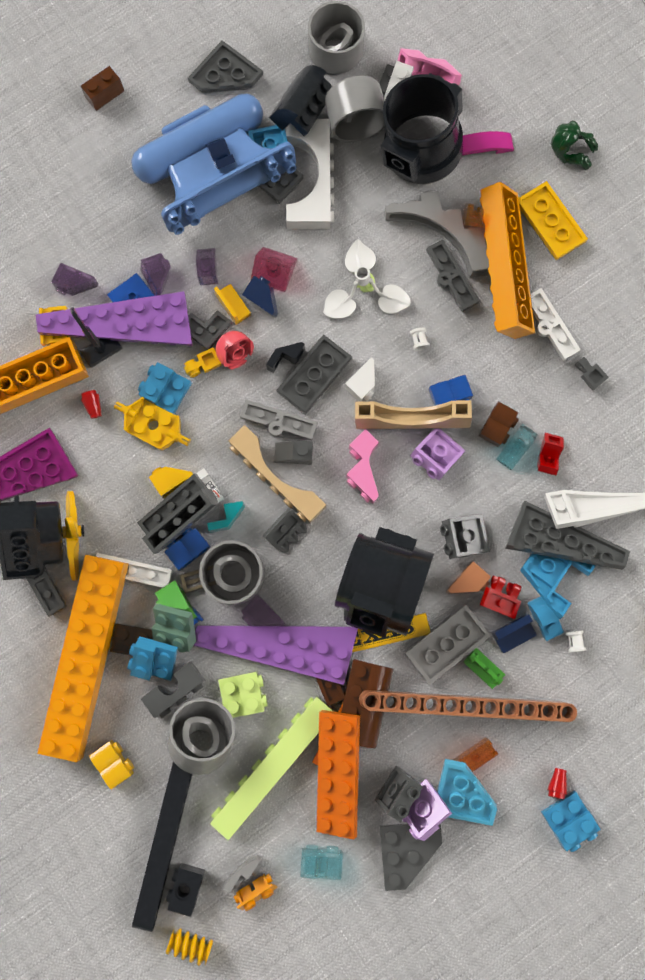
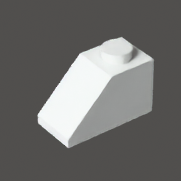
(362, 382)

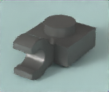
(593, 375)

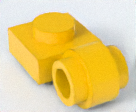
(207, 360)

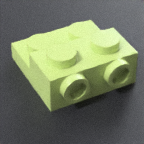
(243, 694)

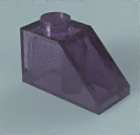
(206, 266)
(156, 272)
(72, 281)
(260, 614)

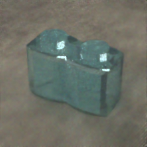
(321, 862)

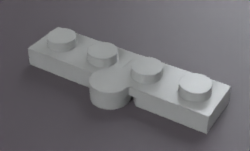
(278, 420)

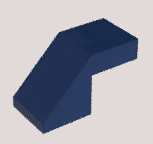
(220, 153)

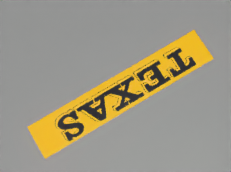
(366, 640)

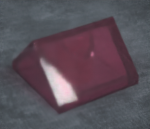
(274, 267)

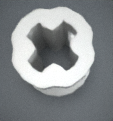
(419, 339)
(576, 641)

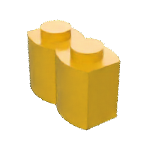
(112, 764)

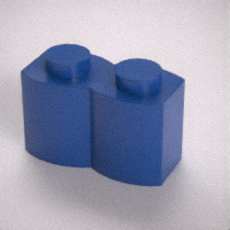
(451, 390)
(187, 548)

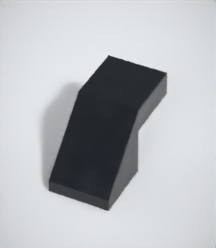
(290, 352)

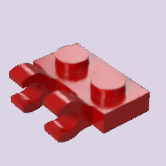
(499, 602)

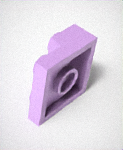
(437, 454)
(426, 812)

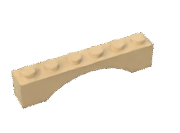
(379, 416)
(305, 502)

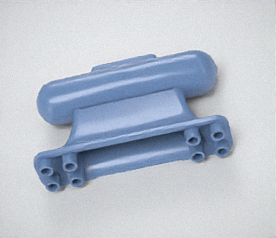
(195, 178)

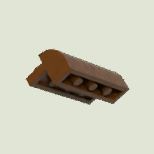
(366, 677)

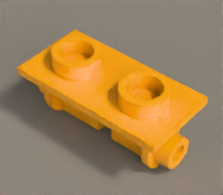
(263, 890)

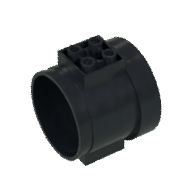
(429, 158)
(383, 582)

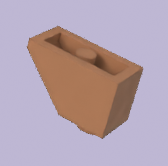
(470, 580)

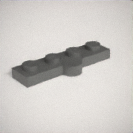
(451, 276)

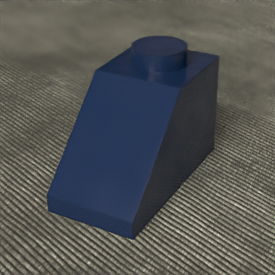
(261, 294)

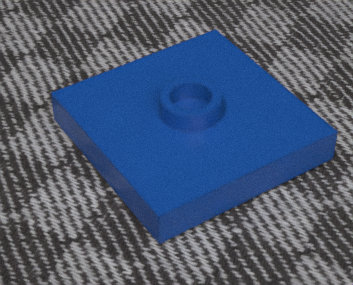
(130, 289)

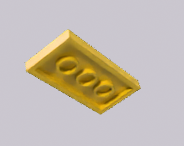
(551, 220)

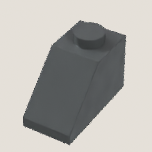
(294, 452)

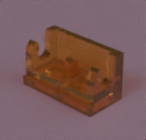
(472, 217)
(478, 754)

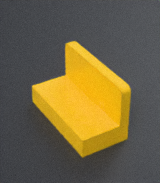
(232, 303)

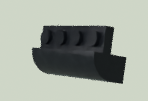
(302, 100)

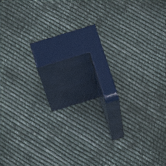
(514, 633)

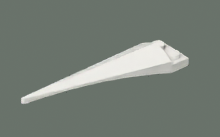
(583, 508)

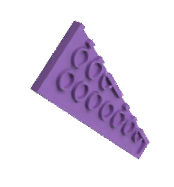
(298, 649)

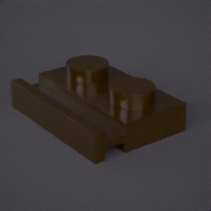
(125, 636)

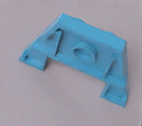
(545, 575)

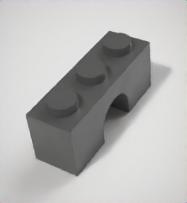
(159, 702)

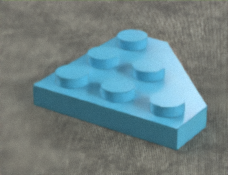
(465, 794)

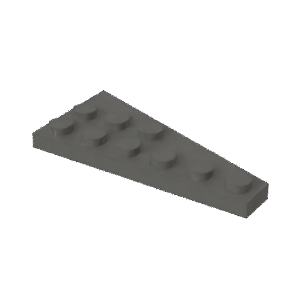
(537, 534)

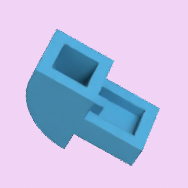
(546, 618)

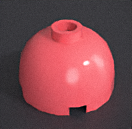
(233, 349)

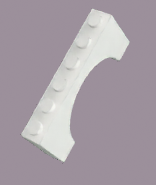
(315, 209)

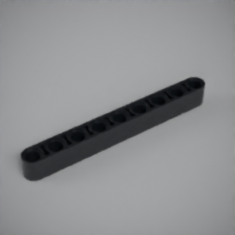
(162, 849)

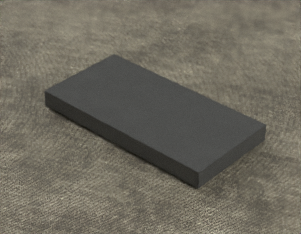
(314, 374)

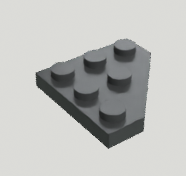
(225, 71)
(404, 855)

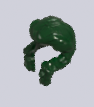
(566, 136)

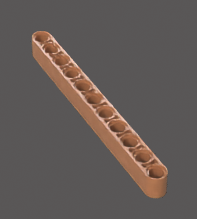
(478, 706)

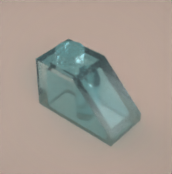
(517, 446)

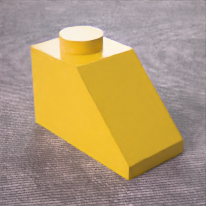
(168, 479)

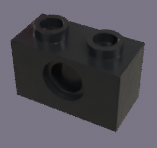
(185, 902)

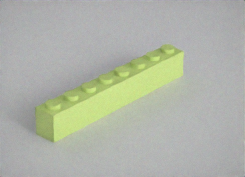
(269, 770)

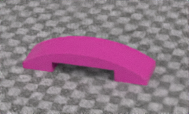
(487, 141)

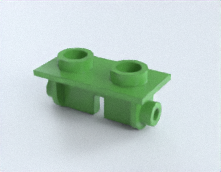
(484, 668)

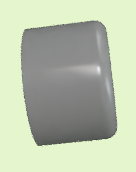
(339, 22)
(355, 108)
(220, 556)
(200, 716)

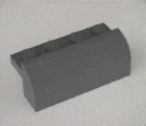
(176, 513)

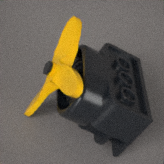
(33, 537)

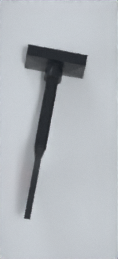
(99, 348)

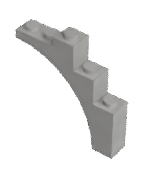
(449, 223)

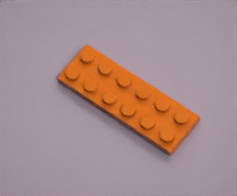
(338, 774)

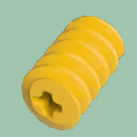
(189, 946)

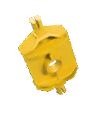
(141, 413)

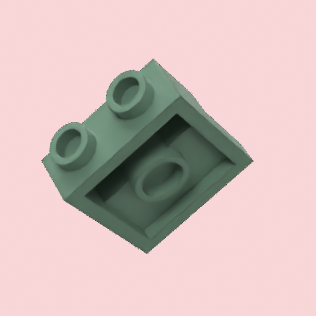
(174, 627)

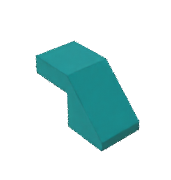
(232, 512)

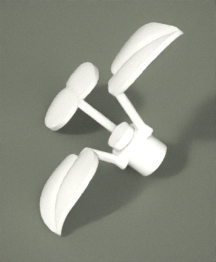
(360, 261)

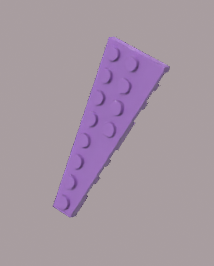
(141, 319)

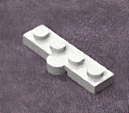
(552, 326)

